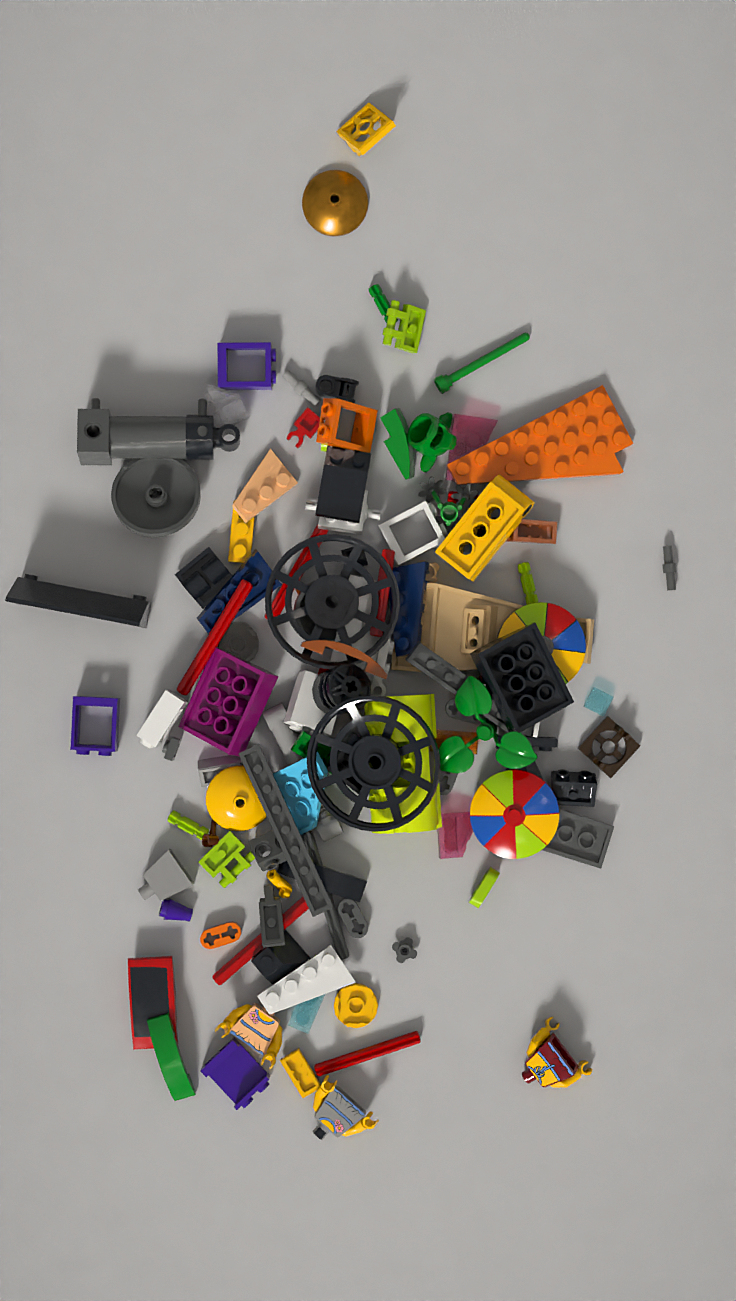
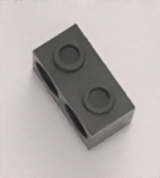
(265, 843)

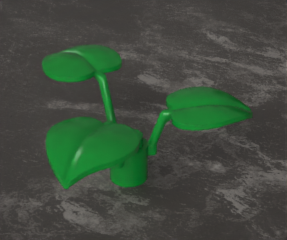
(514, 748)

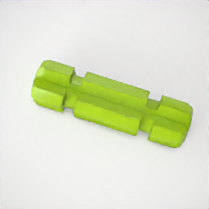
(527, 582)
(187, 824)

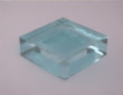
(598, 701)

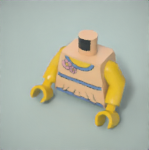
(256, 1029)

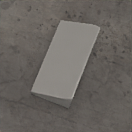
(210, 767)

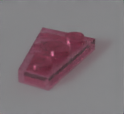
(470, 435)

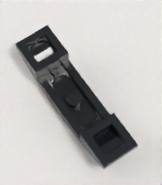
(333, 881)

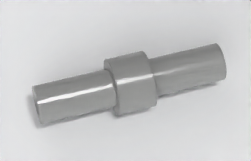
(301, 388)

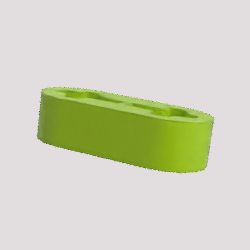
(484, 887)

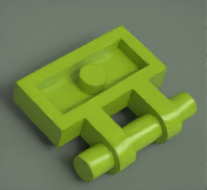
(409, 327)
(221, 854)

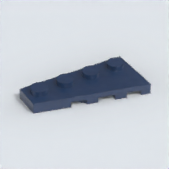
(253, 570)
(411, 589)

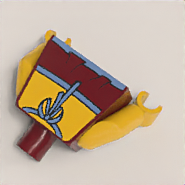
(550, 1061)

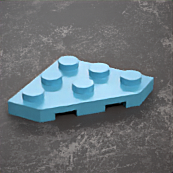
(298, 792)

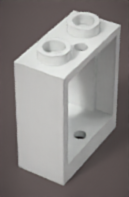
(393, 543)
(161, 719)

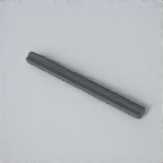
(331, 915)

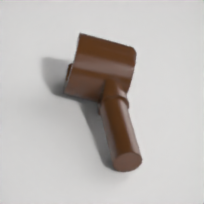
(210, 839)

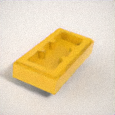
(300, 1073)

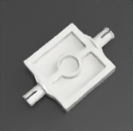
(345, 526)

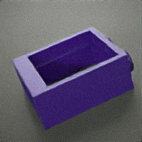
(270, 375)
(84, 749)

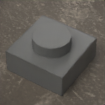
(170, 748)

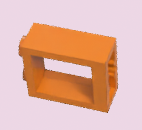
(362, 430)

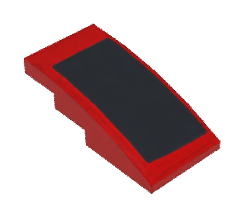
(150, 995)

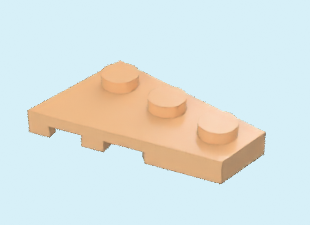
(265, 486)

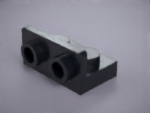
(574, 787)

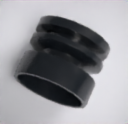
(340, 685)

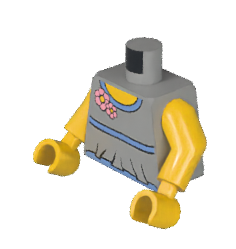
(338, 1112)

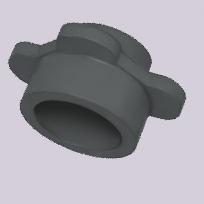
(402, 956)

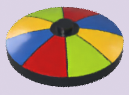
(559, 630)

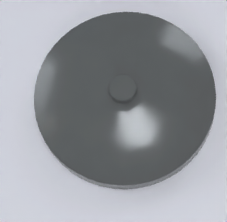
(155, 496)

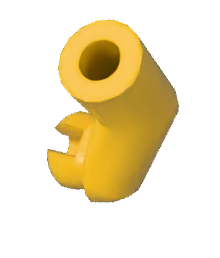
(280, 883)

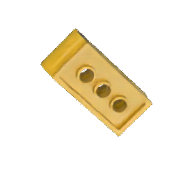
(497, 495)

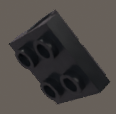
(204, 577)

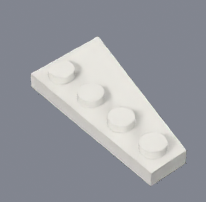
(312, 979)

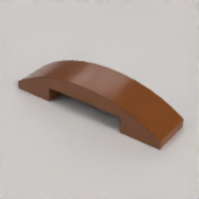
(371, 666)

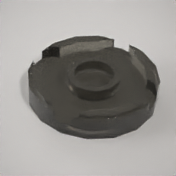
(240, 641)

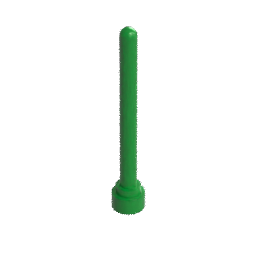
(444, 382)

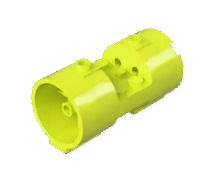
(430, 818)

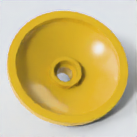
(221, 800)

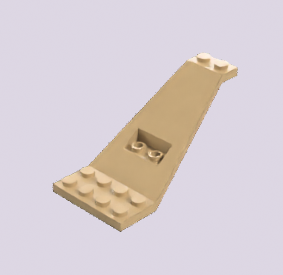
(451, 625)

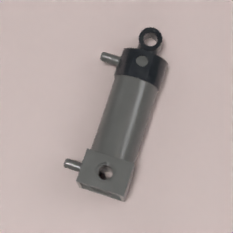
(149, 437)

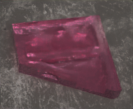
(454, 834)

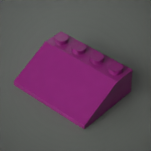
(228, 702)

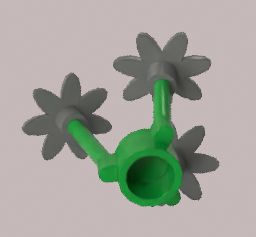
(449, 510)

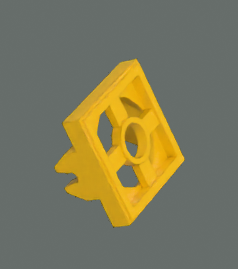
(361, 118)

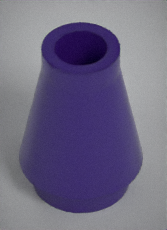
(175, 911)

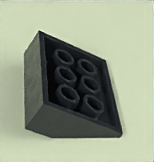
(522, 678)

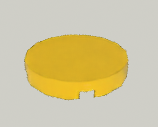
(355, 1005)

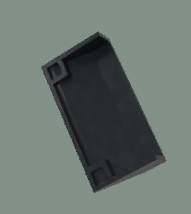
(79, 601)

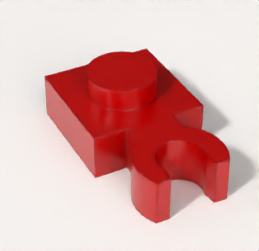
(307, 425)

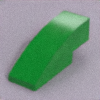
(397, 444)

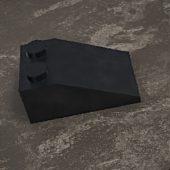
(343, 484)

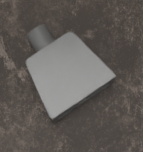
(165, 878)

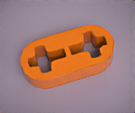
(222, 940)

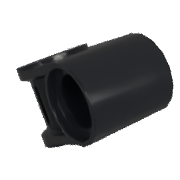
(338, 389)

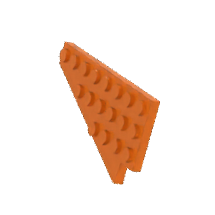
(562, 444)

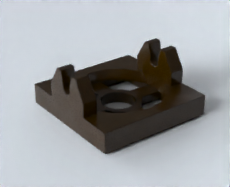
(631, 747)

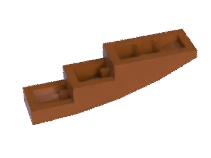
(531, 532)

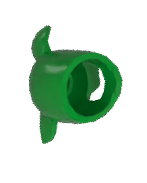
(431, 437)

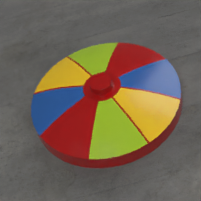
(514, 814)

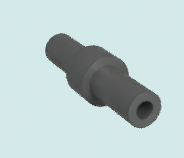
(669, 568)

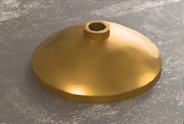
(338, 217)

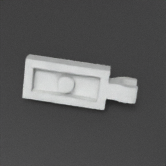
(382, 656)

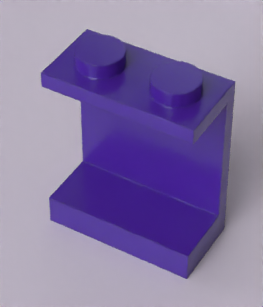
(236, 1073)

